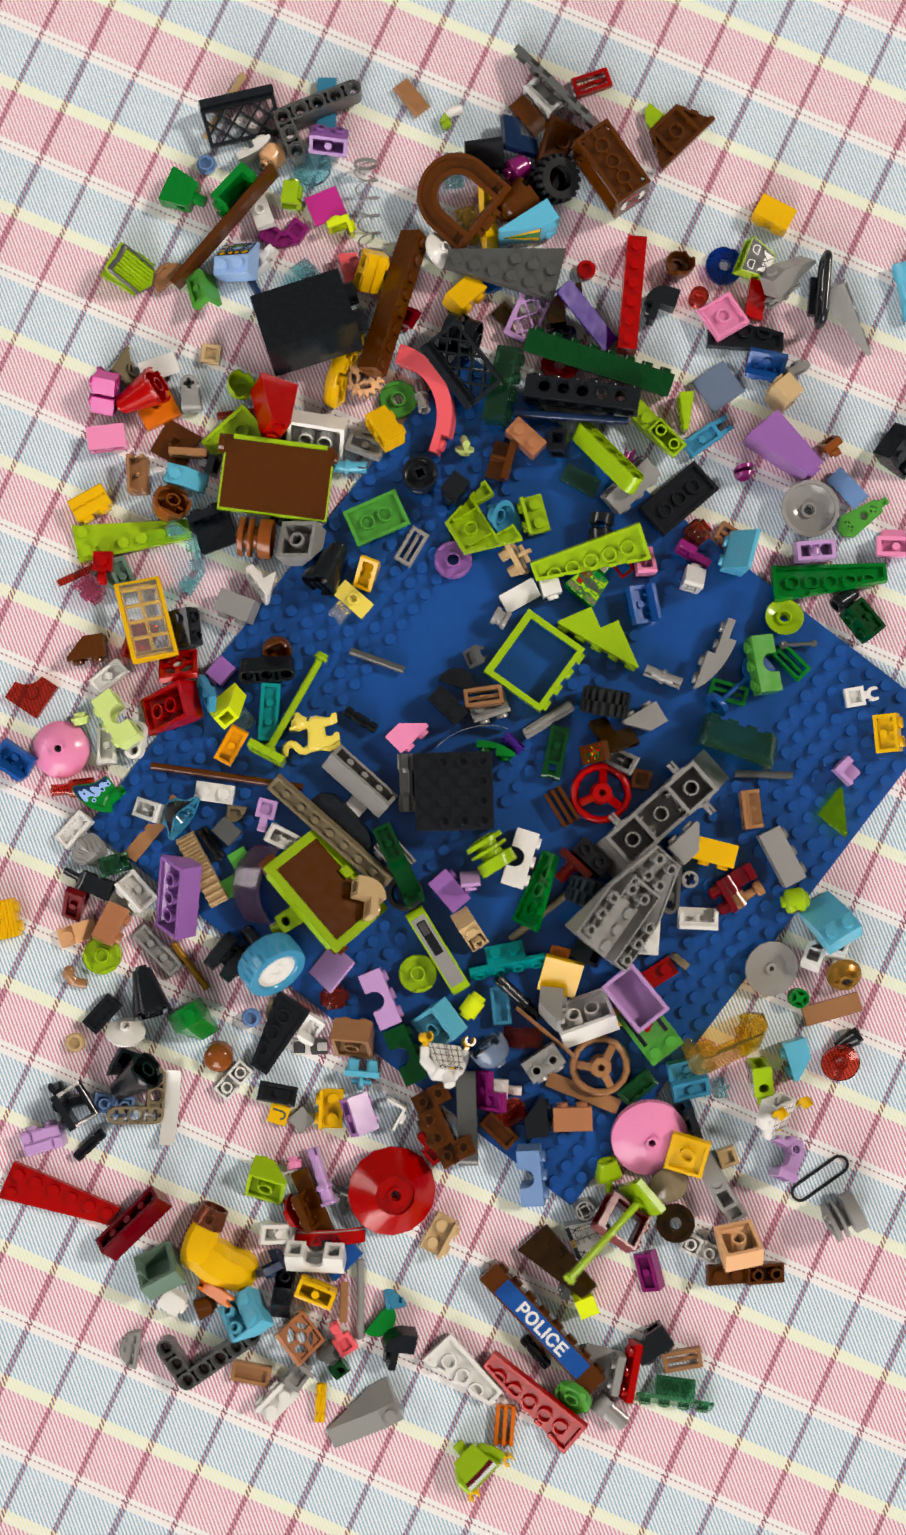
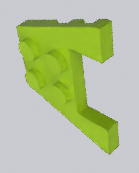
(473, 530)

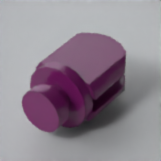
(743, 471)

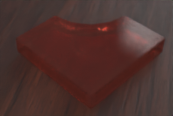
(32, 697)

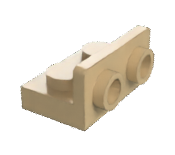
(440, 1234)

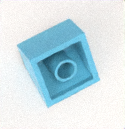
(441, 1020)

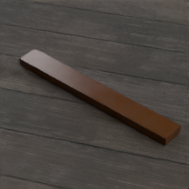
(225, 226)

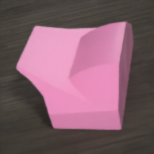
(891, 544)

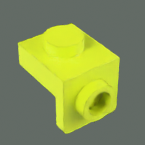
(339, 223)

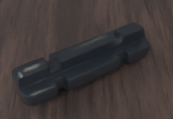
(360, 719)
(211, 843)
(89, 1145)
(535, 1351)

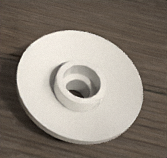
(437, 249)
(126, 1032)

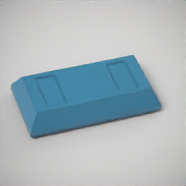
(500, 1006)

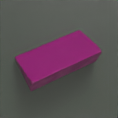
(649, 1270)

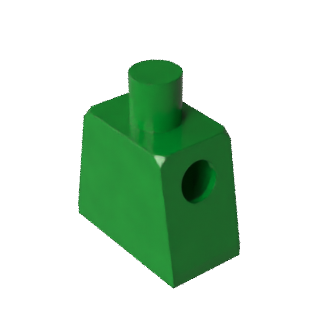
(181, 192)

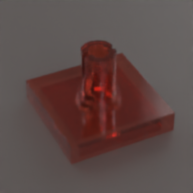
(572, 864)

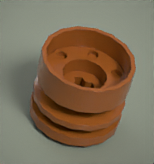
(256, 537)

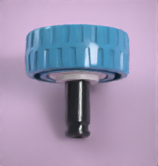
(269, 962)

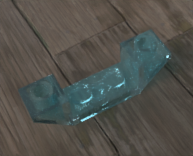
(189, 582)

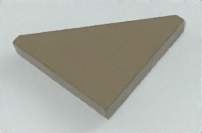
(124, 367)

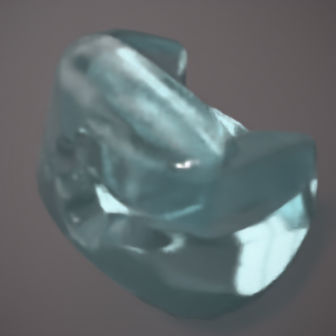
(719, 1088)

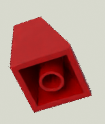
(273, 404)

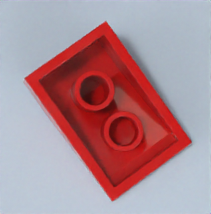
(172, 707)

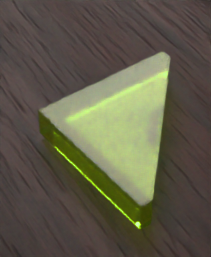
(834, 812)

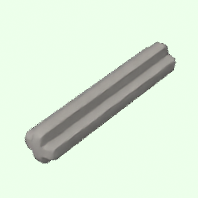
(548, 719)

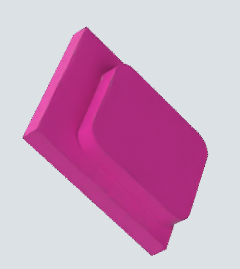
(325, 205)

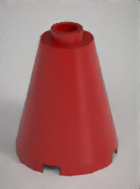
(143, 392)

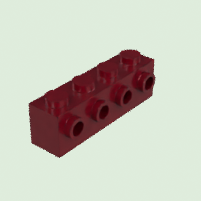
(133, 1223)

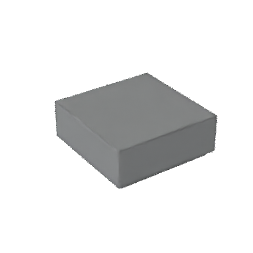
(301, 1119)

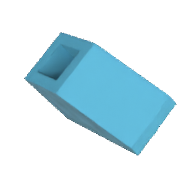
(796, 1055)

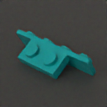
(505, 959)

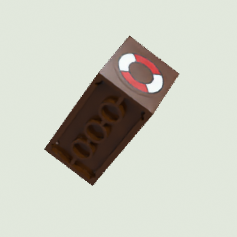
(611, 168)

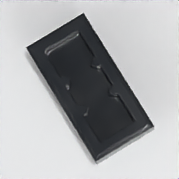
(102, 1013)

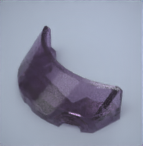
(247, 883)

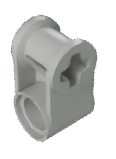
(190, 397)

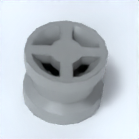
(500, 618)

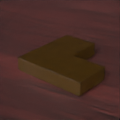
(616, 740)

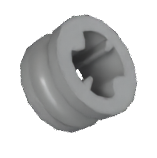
(695, 878)

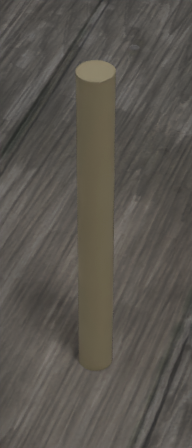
(549, 907)

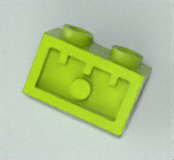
(534, 515)

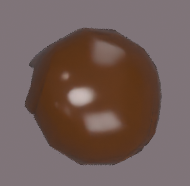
(679, 264)
(276, 646)

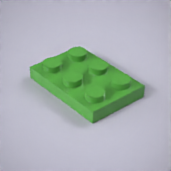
(376, 518)

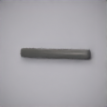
(377, 660)
(763, 774)

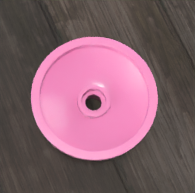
(74, 749)

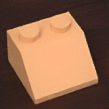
(738, 1245)

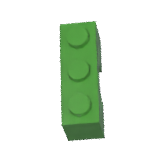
(762, 680)

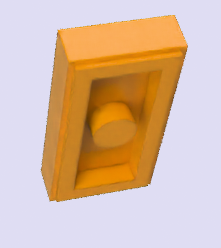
(231, 745)

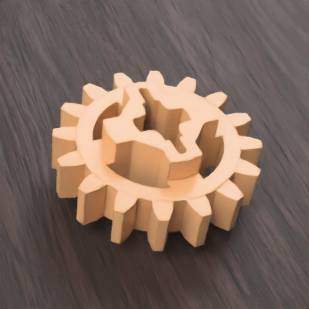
(359, 384)

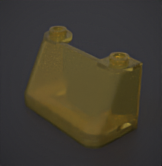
(705, 1057)

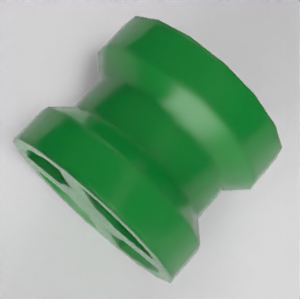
(801, 1000)

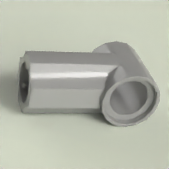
(605, 1407)

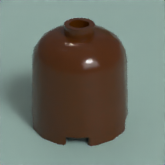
(517, 201)

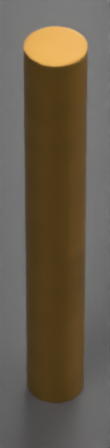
(190, 966)

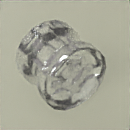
(340, 612)

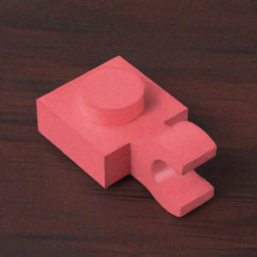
(343, 1341)

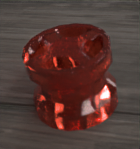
(694, 300)

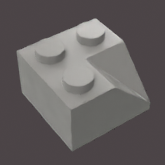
(299, 542)

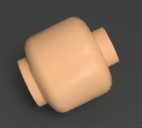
(272, 154)

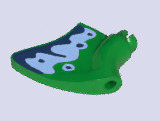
(99, 794)

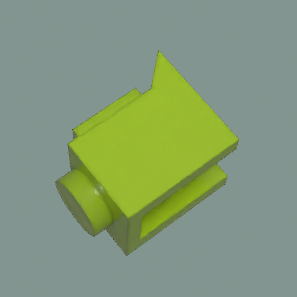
(292, 195)

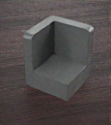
(227, 831)

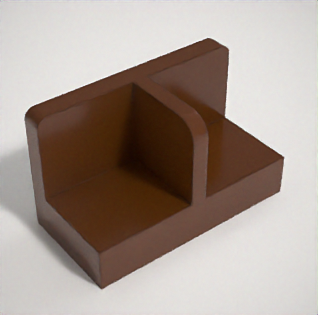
(501, 461)

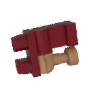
(730, 888)

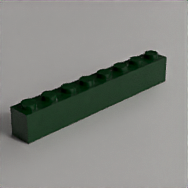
(598, 362)

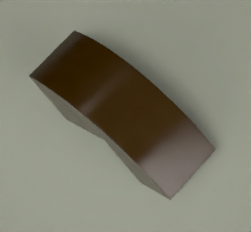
(556, 313)

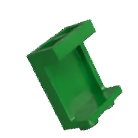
(232, 188)

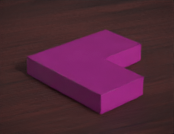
(689, 552)
(487, 1097)

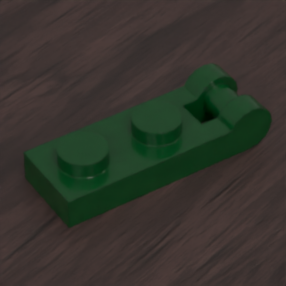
(555, 752)

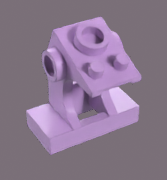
(793, 1157)

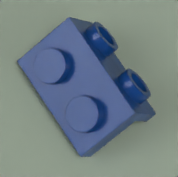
(765, 364)
(643, 603)
(16, 760)

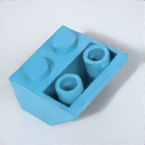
(247, 1316)

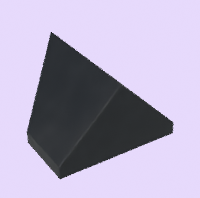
(120, 1060)

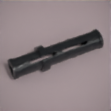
(515, 995)

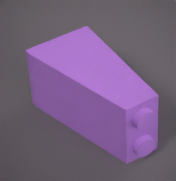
(783, 447)

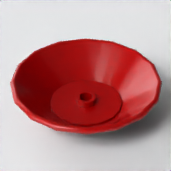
(378, 1177)

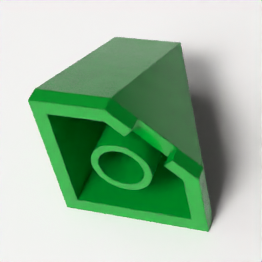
(193, 1020)

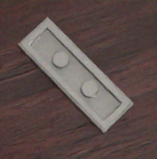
(157, 950)

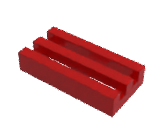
(579, 94)

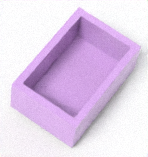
(635, 998)

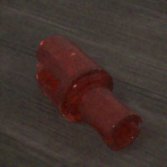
(66, 788)

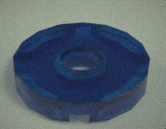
(712, 268)

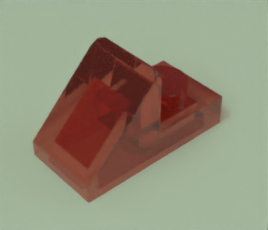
(523, 1037)

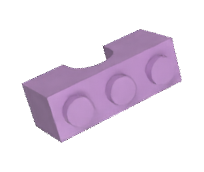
(376, 981)

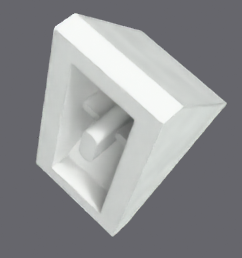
(148, 810)
(280, 836)

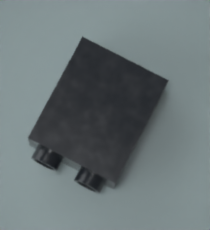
(309, 321)

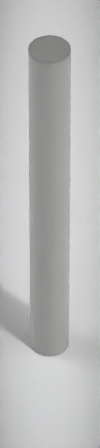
(360, 1297)

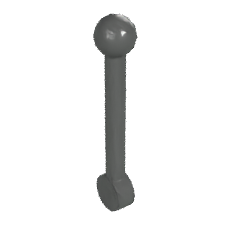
(784, 644)

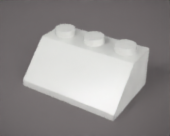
(318, 430)
(587, 1018)

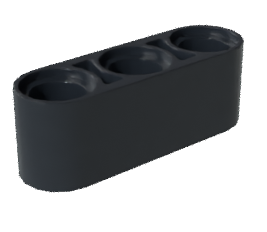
(267, 669)

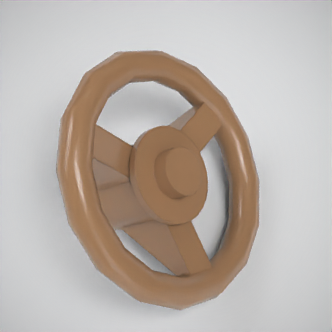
(600, 1066)

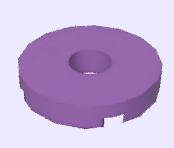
(452, 571)

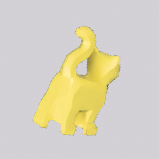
(316, 734)

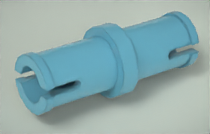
(350, 467)

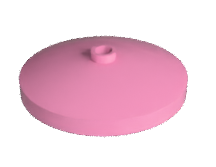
(637, 1126)

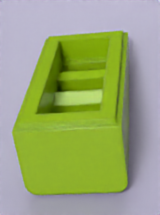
(684, 405)

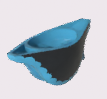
(178, 815)

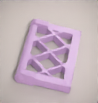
(513, 317)

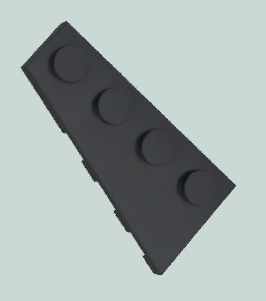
(279, 1029)

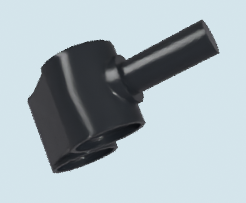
(91, 884)

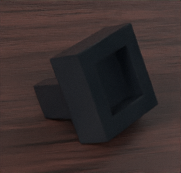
(211, 465)

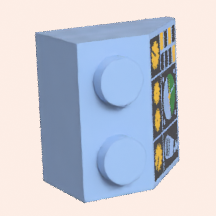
(237, 262)

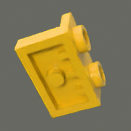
(888, 733)
(330, 1110)

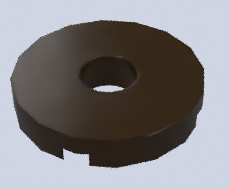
(687, 1223)

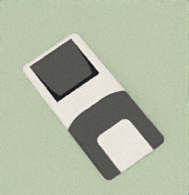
(318, 1047)

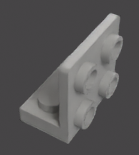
(613, 1363)

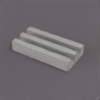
(403, 560)

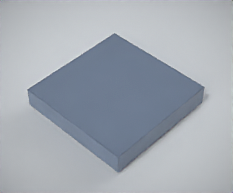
(718, 386)

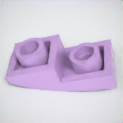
(470, 880)

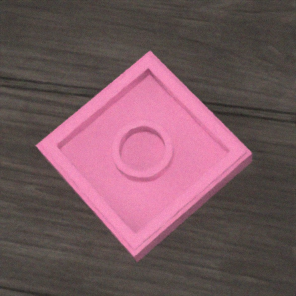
(723, 316)

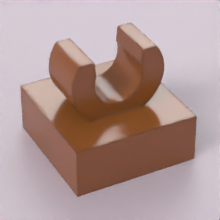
(830, 446)

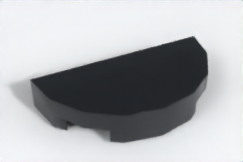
(458, 678)

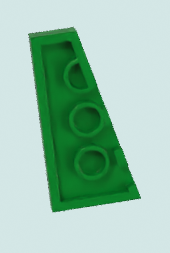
(535, 897)

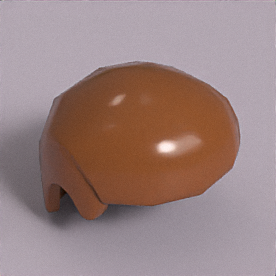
(218, 1056)

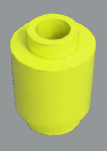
(472, 1006)

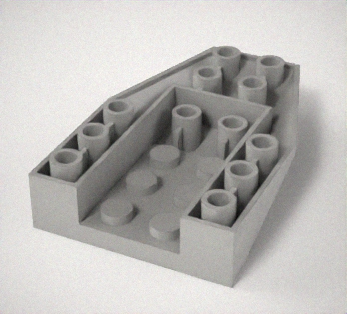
(627, 908)

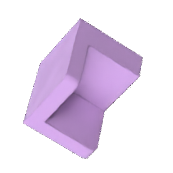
(846, 770)

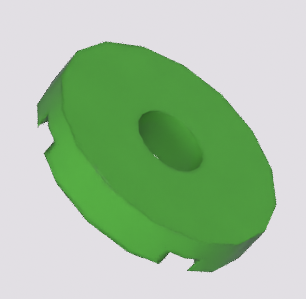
(398, 388)
(573, 1396)

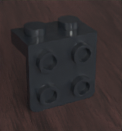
(212, 528)

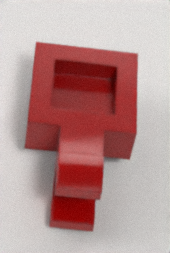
(103, 563)
(429, 1154)

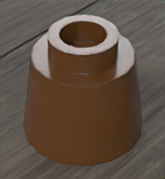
(204, 1306)

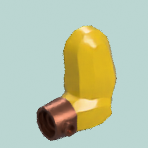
(213, 1257)

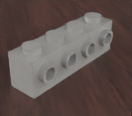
(359, 781)

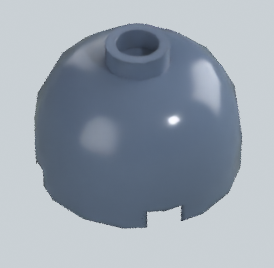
(491, 1051)

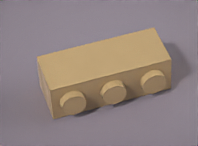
(783, 392)

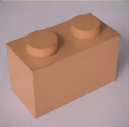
(528, 440)
(111, 924)
(572, 1117)

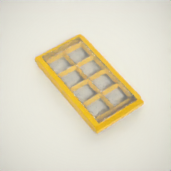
(145, 620)

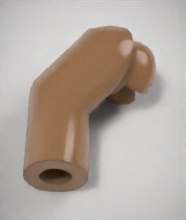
(72, 980)

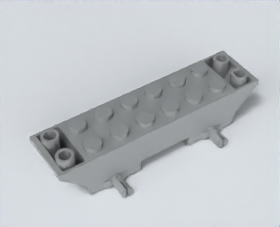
(662, 811)

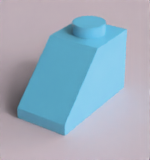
(186, 478)

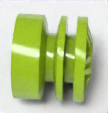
(491, 853)

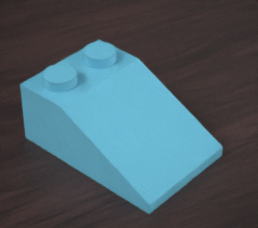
(738, 551)
(831, 922)

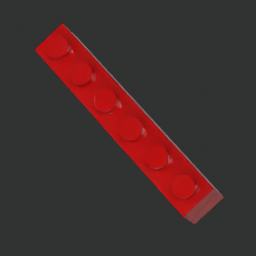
(631, 295)

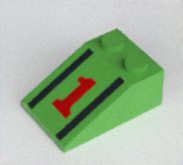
(656, 1040)

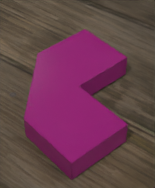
(292, 236)

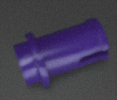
(512, 743)

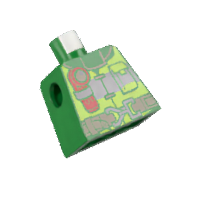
(588, 585)

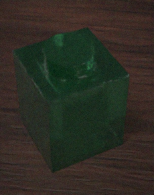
(114, 864)

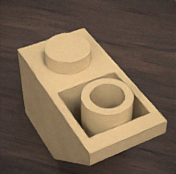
(469, 929)

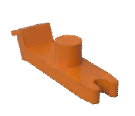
(216, 1293)

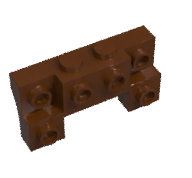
(438, 1129)

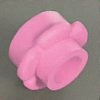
(293, 1163)

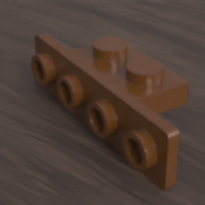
(308, 1203)

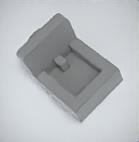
(798, 367)
(297, 1376)

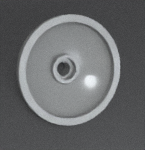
(822, 505)

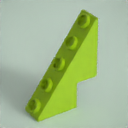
(606, 638)

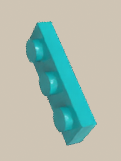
(269, 710)

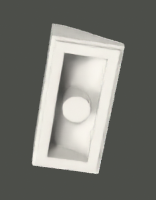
(519, 595)

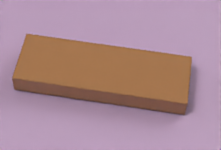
(831, 1009)

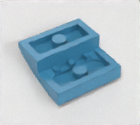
(685, 1083)

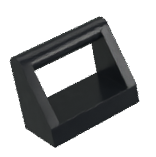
(65, 1110)

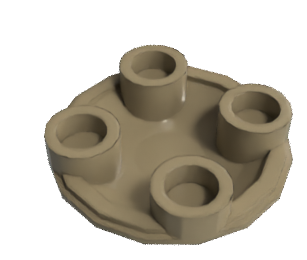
(668, 1185)

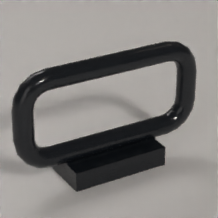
(820, 286)

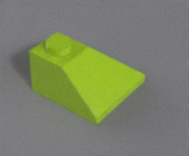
(265, 1181)

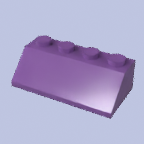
(178, 896)

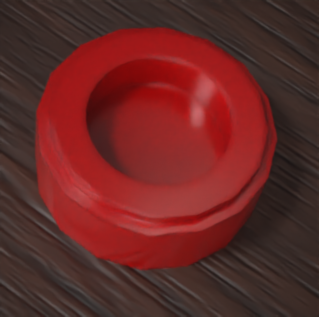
(586, 270)

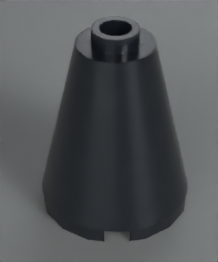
(326, 570)
(147, 994)
(137, 1076)

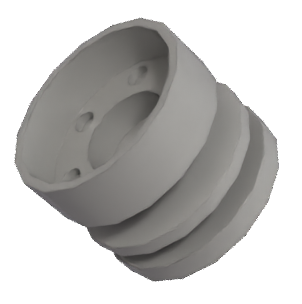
(843, 1216)

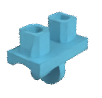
(370, 1072)

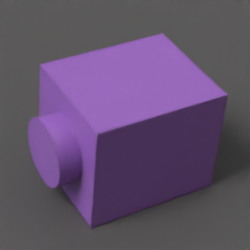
(220, 671)

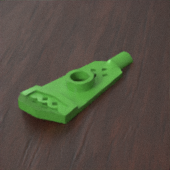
(856, 522)

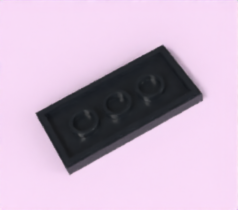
(678, 499)

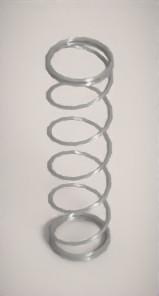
(370, 160)

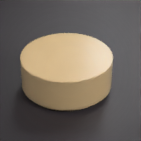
(75, 1042)

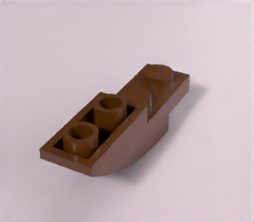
(763, 1274)

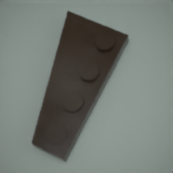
(555, 1258)

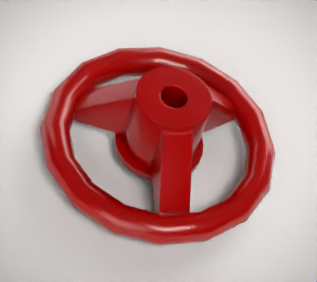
(600, 792)

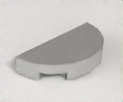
(130, 1348)

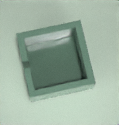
(159, 1270)

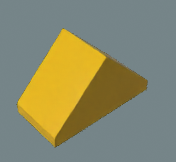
(366, 573)

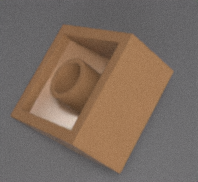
(353, 1037)

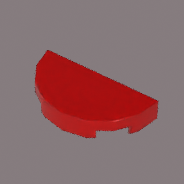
(290, 1214)

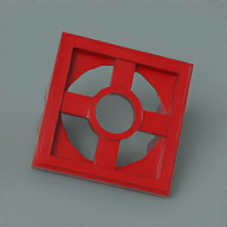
(167, 663)

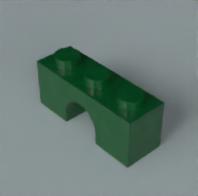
(400, 1037)

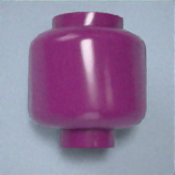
(517, 167)

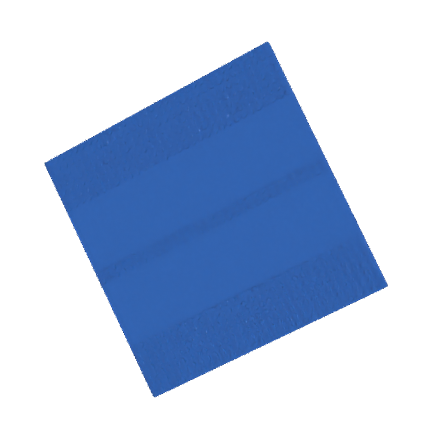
(426, 627)

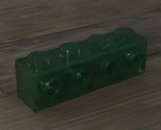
(500, 400)

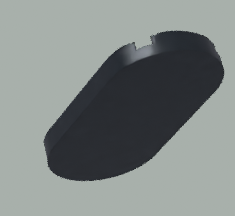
(344, 816)

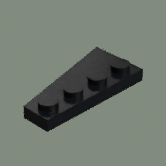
(749, 337)

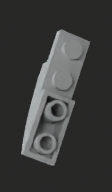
(713, 661)
(722, 1191)

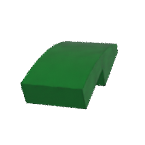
(501, 751)

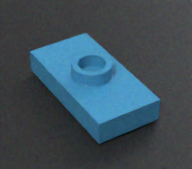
(207, 693)

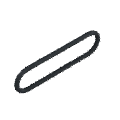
(824, 1185)

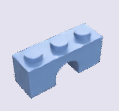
(531, 1158)

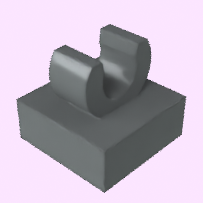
(473, 656)

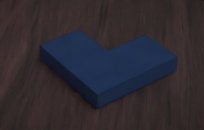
(514, 141)

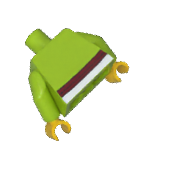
(476, 1465)

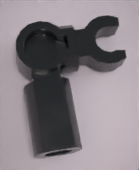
(73, 1100)

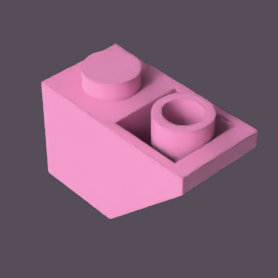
(405, 734)

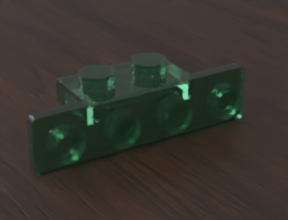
(674, 1392)

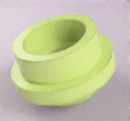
(80, 718)

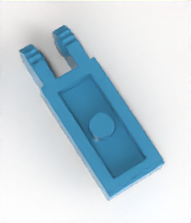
(706, 437)

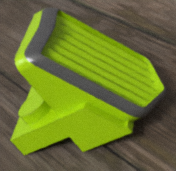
(129, 270)

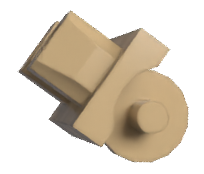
(519, 566)

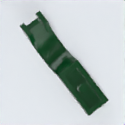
(398, 864)

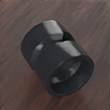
(597, 519)

